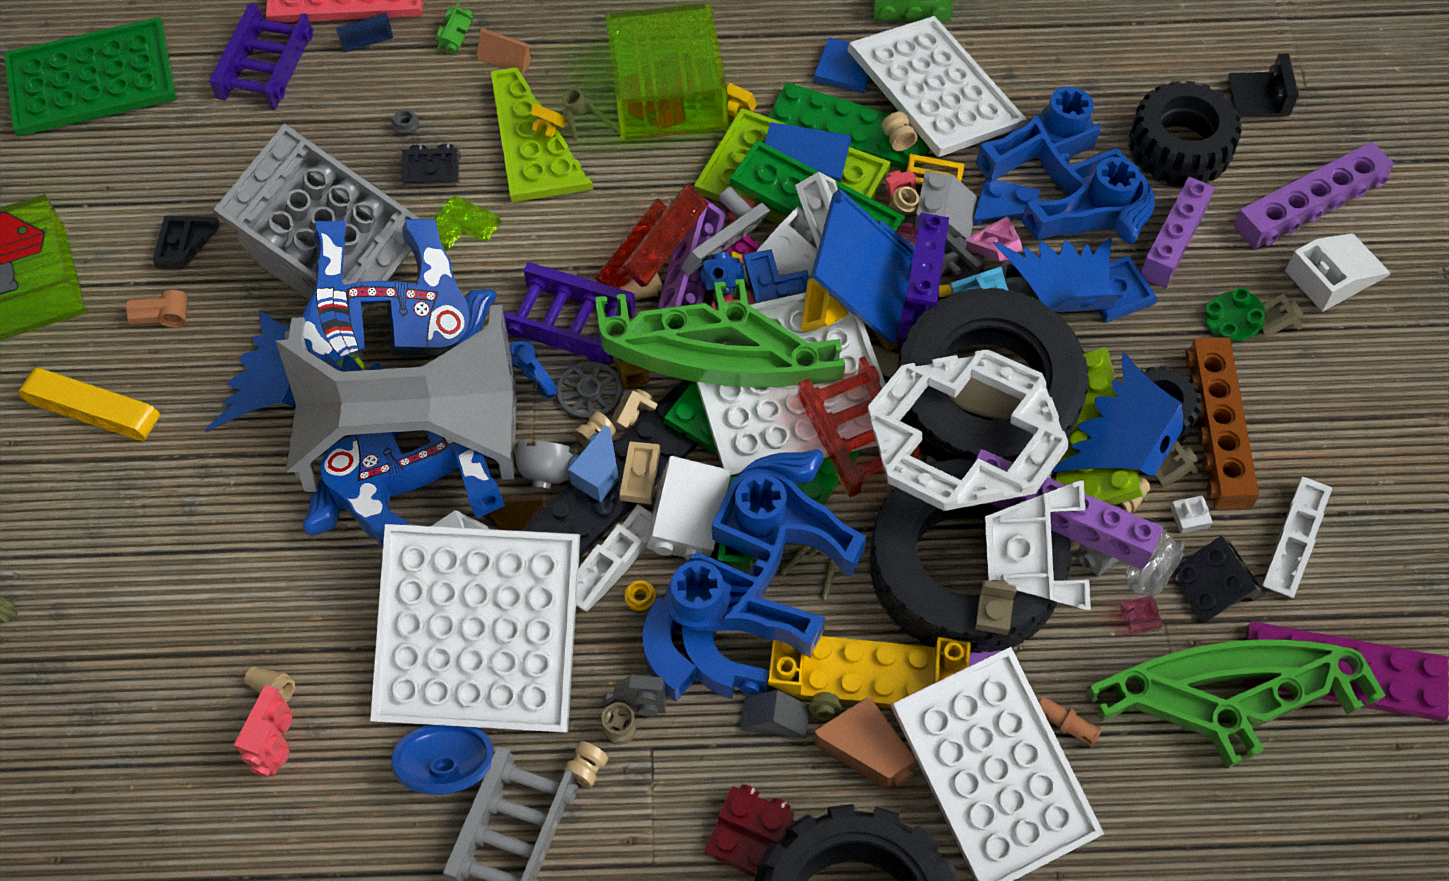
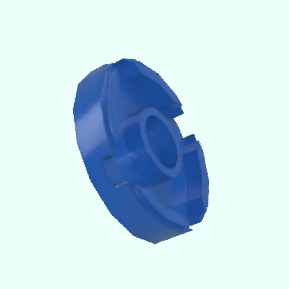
(535, 371)

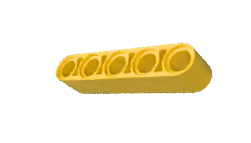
(89, 404)

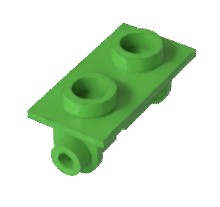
(449, 37)

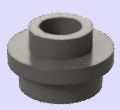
(405, 122)

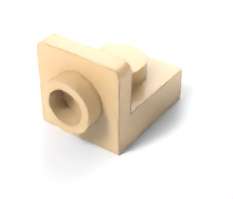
(627, 412)

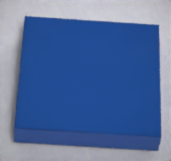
(840, 69)
(1132, 290)

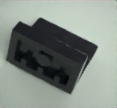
(1265, 92)
(1216, 579)

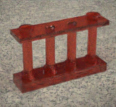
(653, 239)
(826, 423)

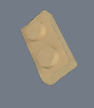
(640, 472)

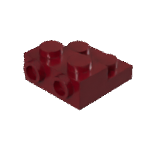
(747, 828)

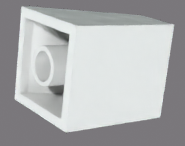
(686, 508)

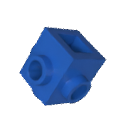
(731, 269)

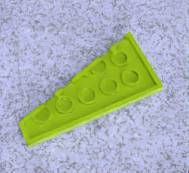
(533, 161)
(1105, 484)

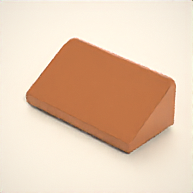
(503, 51)

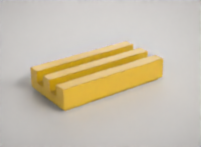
(933, 162)

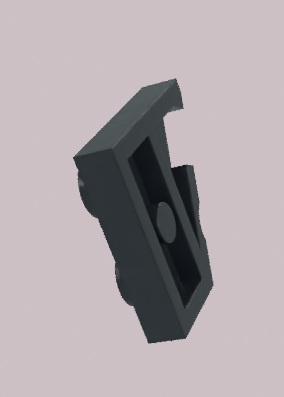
(182, 239)

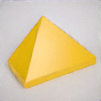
(820, 308)

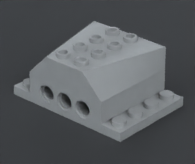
(293, 188)

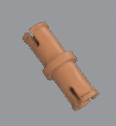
(1069, 722)

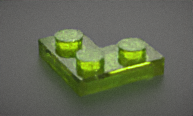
(465, 217)

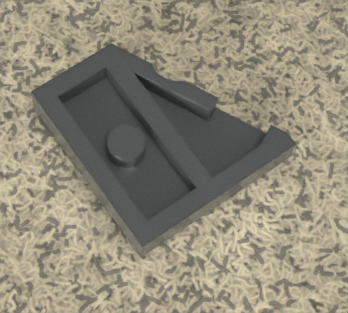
(641, 693)

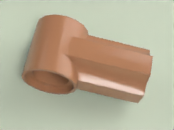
(168, 309)

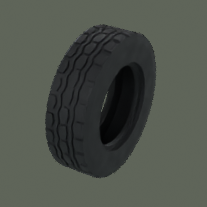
(1001, 320)
(923, 605)

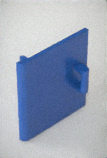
(863, 266)

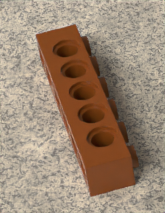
(1242, 489)

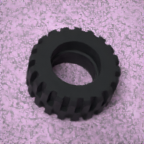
(1192, 108)

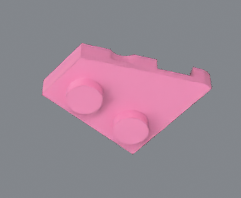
(999, 232)

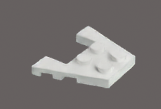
(1022, 546)

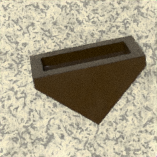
(517, 512)

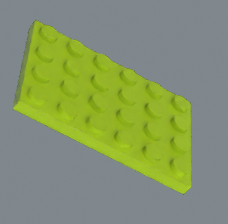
(861, 172)

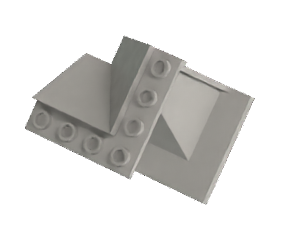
(459, 395)

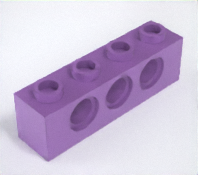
(1177, 232)

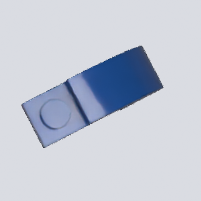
(662, 656)
(717, 671)

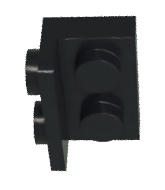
(431, 165)

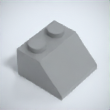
(949, 198)

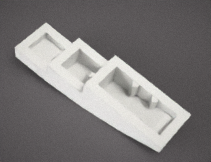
(1297, 537)
(612, 558)

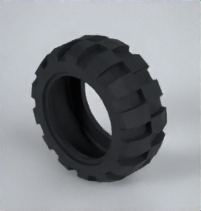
(854, 837)

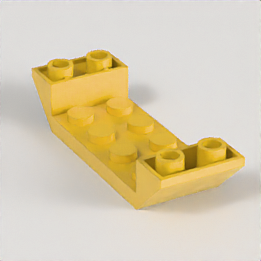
(864, 668)

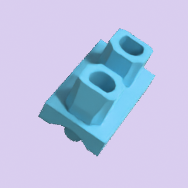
(989, 279)

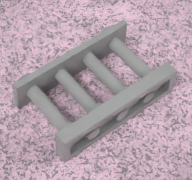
(489, 801)

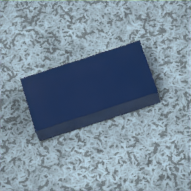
(364, 32)

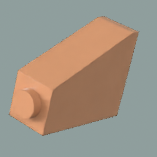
(867, 744)

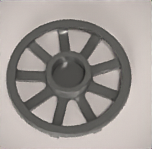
(589, 390)

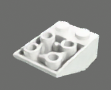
(791, 245)
(1334, 269)

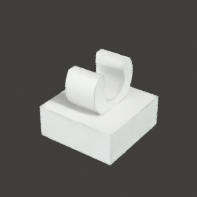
(1191, 514)

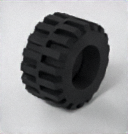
(1180, 389)

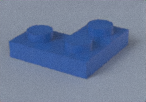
(765, 279)

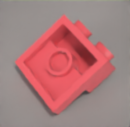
(261, 735)

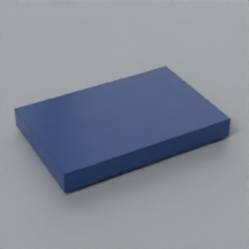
(812, 147)

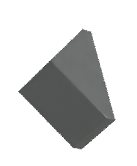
(775, 715)

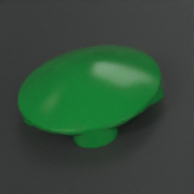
(1235, 315)

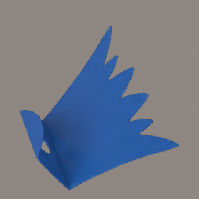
(1067, 280)
(264, 380)
(1130, 426)

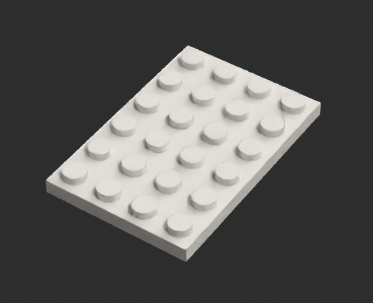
(936, 85)
(997, 769)

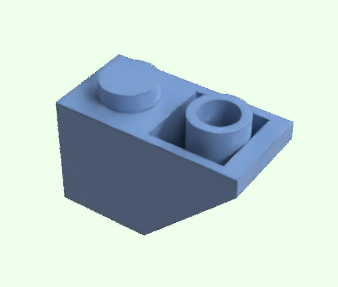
(596, 466)

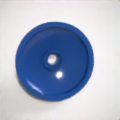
(442, 758)

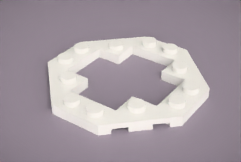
(983, 481)

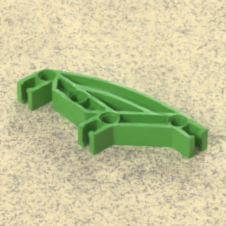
(762, 352)
(1299, 666)

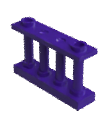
(245, 41)
(925, 270)
(564, 288)

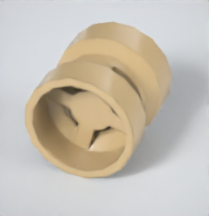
(899, 131)
(595, 424)
(586, 763)

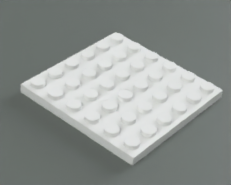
(771, 419)
(476, 628)

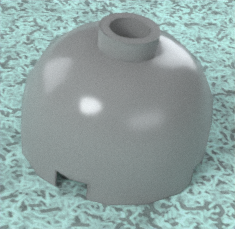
(544, 463)

